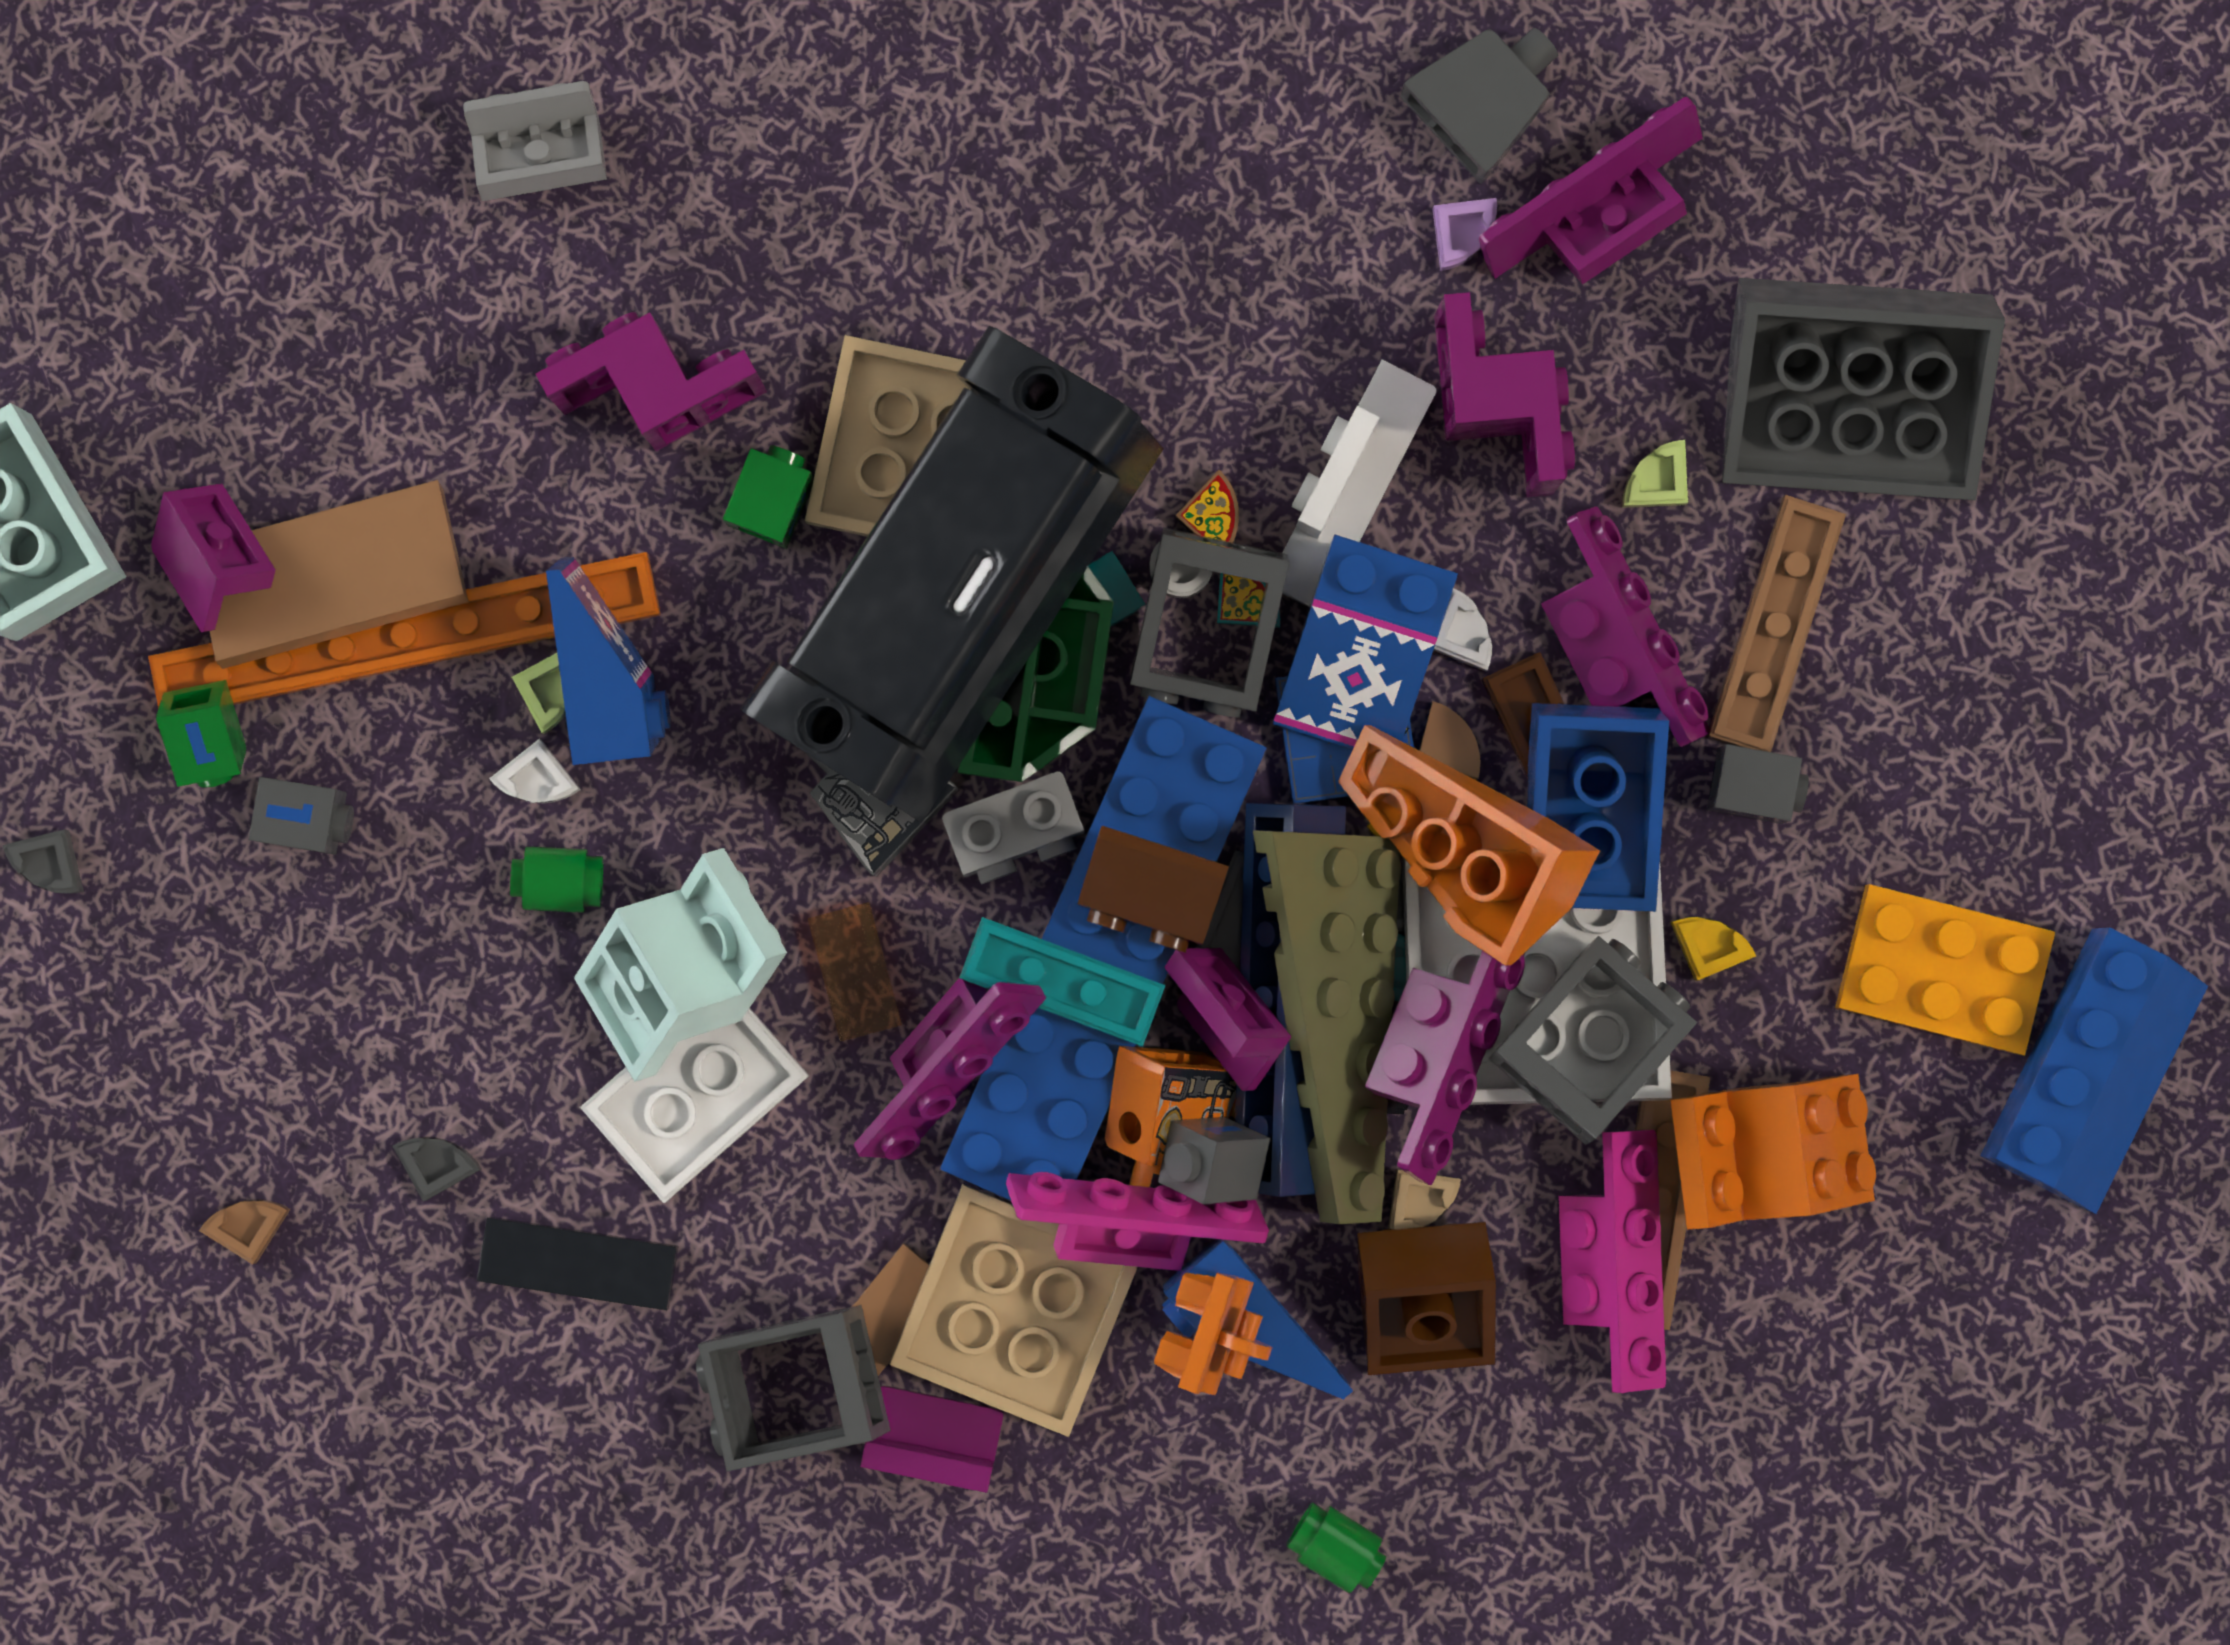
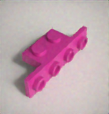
(1128, 1222)
(1616, 1261)

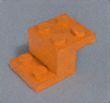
(1773, 1151)

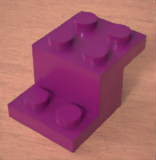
(650, 379)
(1502, 395)

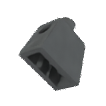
(1482, 96)

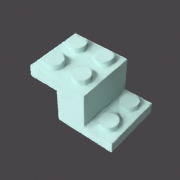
(680, 964)

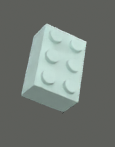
(47, 537)

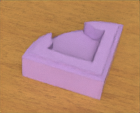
(1459, 229)

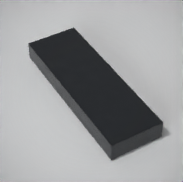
(577, 1263)

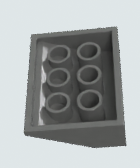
(1860, 388)

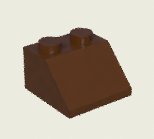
(1151, 888)
(1427, 1298)

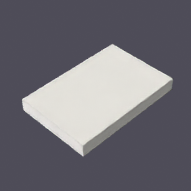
(695, 1103)

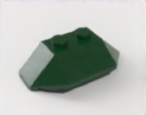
(1054, 693)

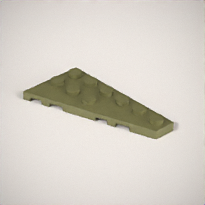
(1337, 997)

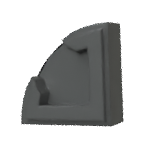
(47, 862)
(435, 1164)

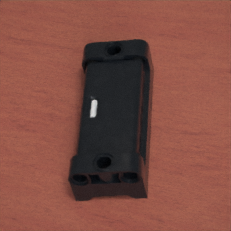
(959, 576)

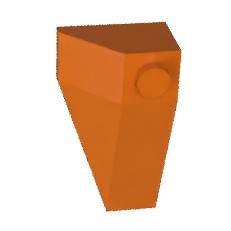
(1480, 854)

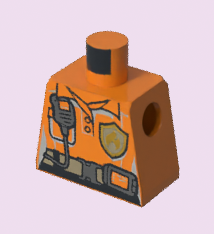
(1160, 1087)

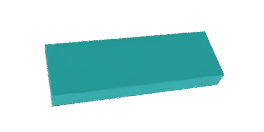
(1072, 982)

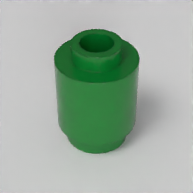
(557, 879)
(1337, 1548)

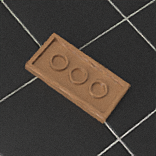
(345, 575)

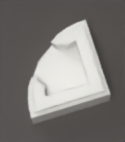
(1465, 633)
(535, 776)

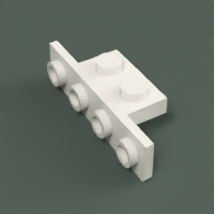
(1357, 474)

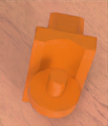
(1223, 1335)

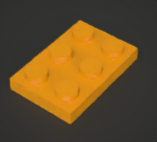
(1945, 969)

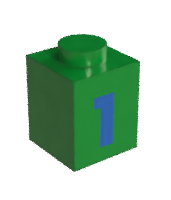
(769, 495)
(201, 734)

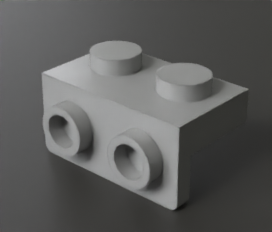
(535, 140)
(1012, 825)

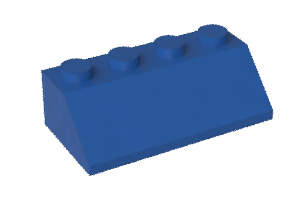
(2095, 1068)

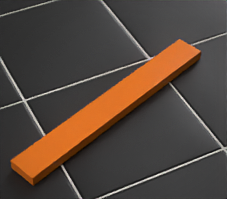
(492, 620)

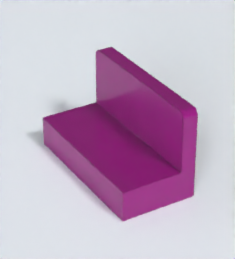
(208, 550)
(1227, 1014)
(936, 1440)

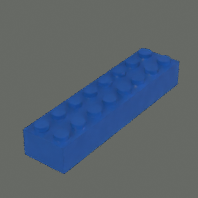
(1056, 1076)

